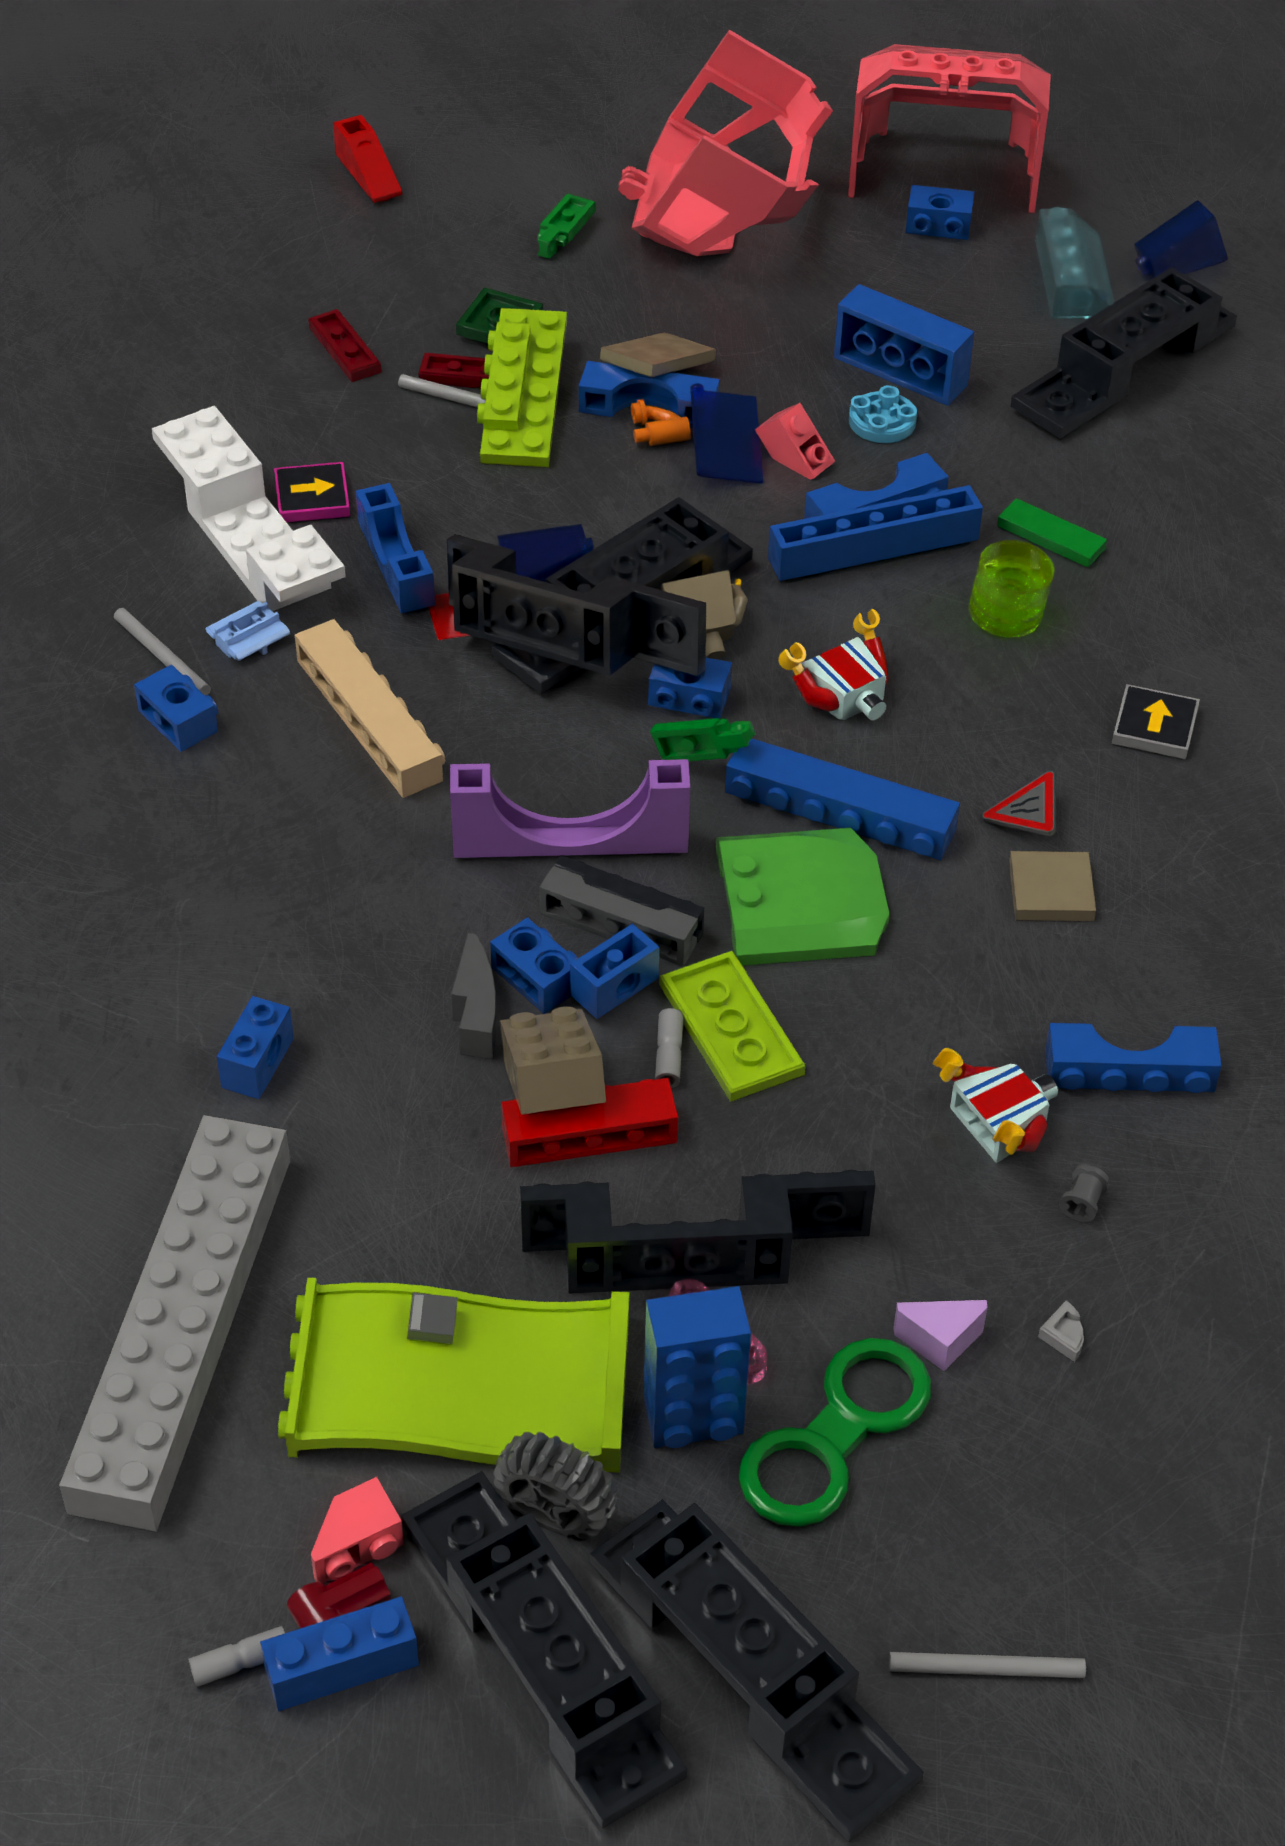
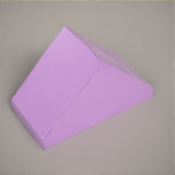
(940, 1328)

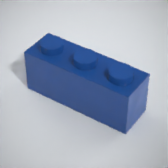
(340, 1653)

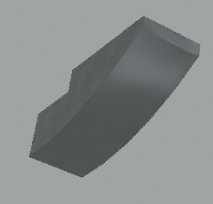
(475, 1001)

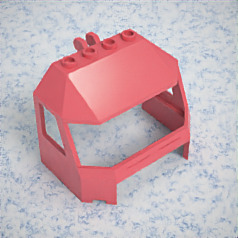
(959, 69)
(702, 190)

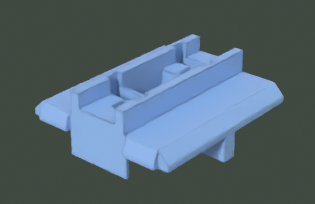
(248, 631)

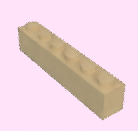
(370, 708)

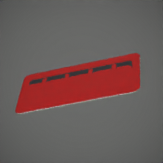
(443, 618)

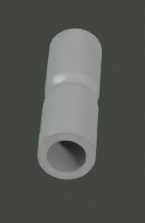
(669, 1044)
(230, 1658)

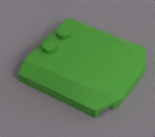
(802, 895)

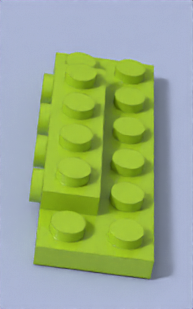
(521, 387)

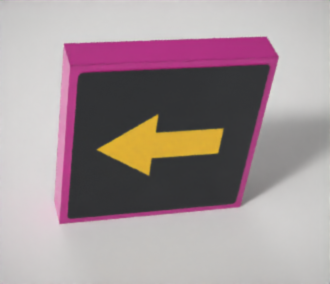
(312, 492)

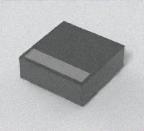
(432, 1318)

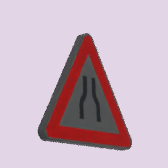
(1028, 808)

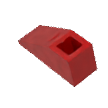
(364, 158)

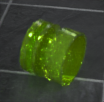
(1011, 588)

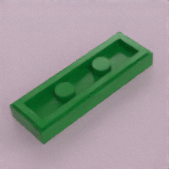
(1052, 532)

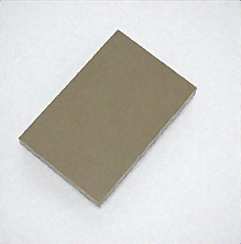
(657, 354)

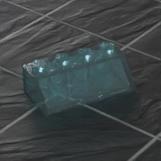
(1072, 265)

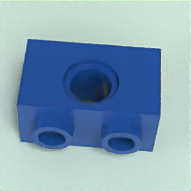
(939, 212)
(691, 693)
(176, 707)
(614, 971)
(255, 1047)

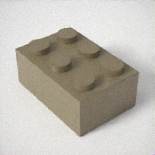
(552, 1060)

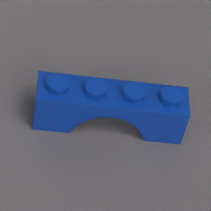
(609, 388)
(913, 478)
(404, 570)
(1084, 1060)

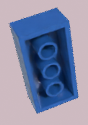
(903, 344)
(696, 1366)

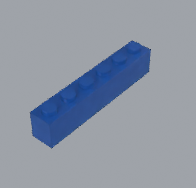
(874, 532)
(843, 798)

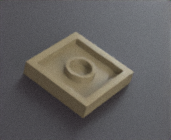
(1052, 886)

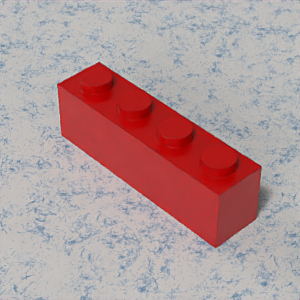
(630, 1119)

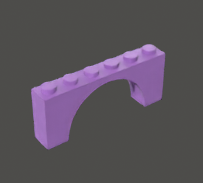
(645, 823)

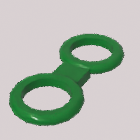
(834, 1432)

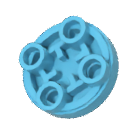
(882, 416)

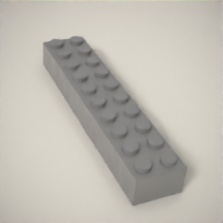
(176, 1325)

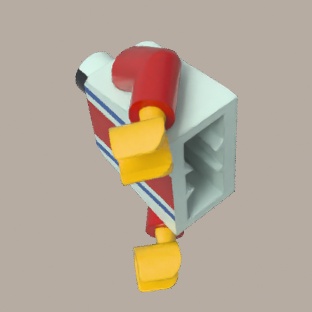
(845, 677)
(998, 1104)

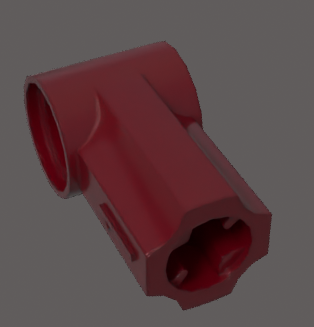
(345, 1595)

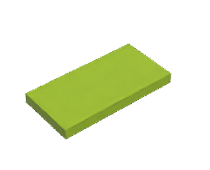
(732, 1026)

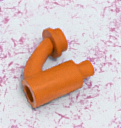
(665, 429)

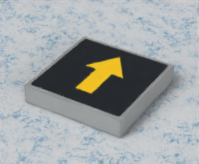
(1155, 721)

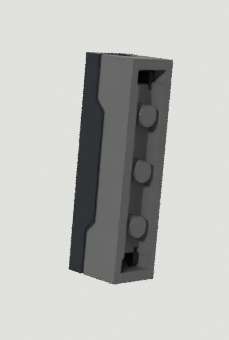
(610, 903)

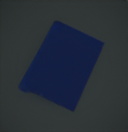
(726, 435)

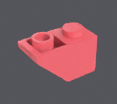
(795, 442)
(356, 1530)

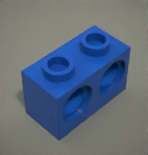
(533, 964)

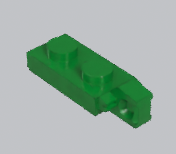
(564, 223)
(701, 738)

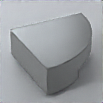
(1064, 1331)

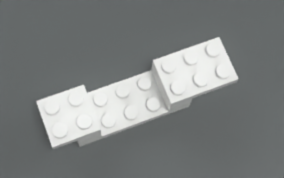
(231, 507)

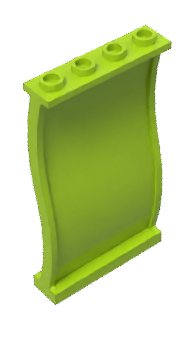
(502, 1376)

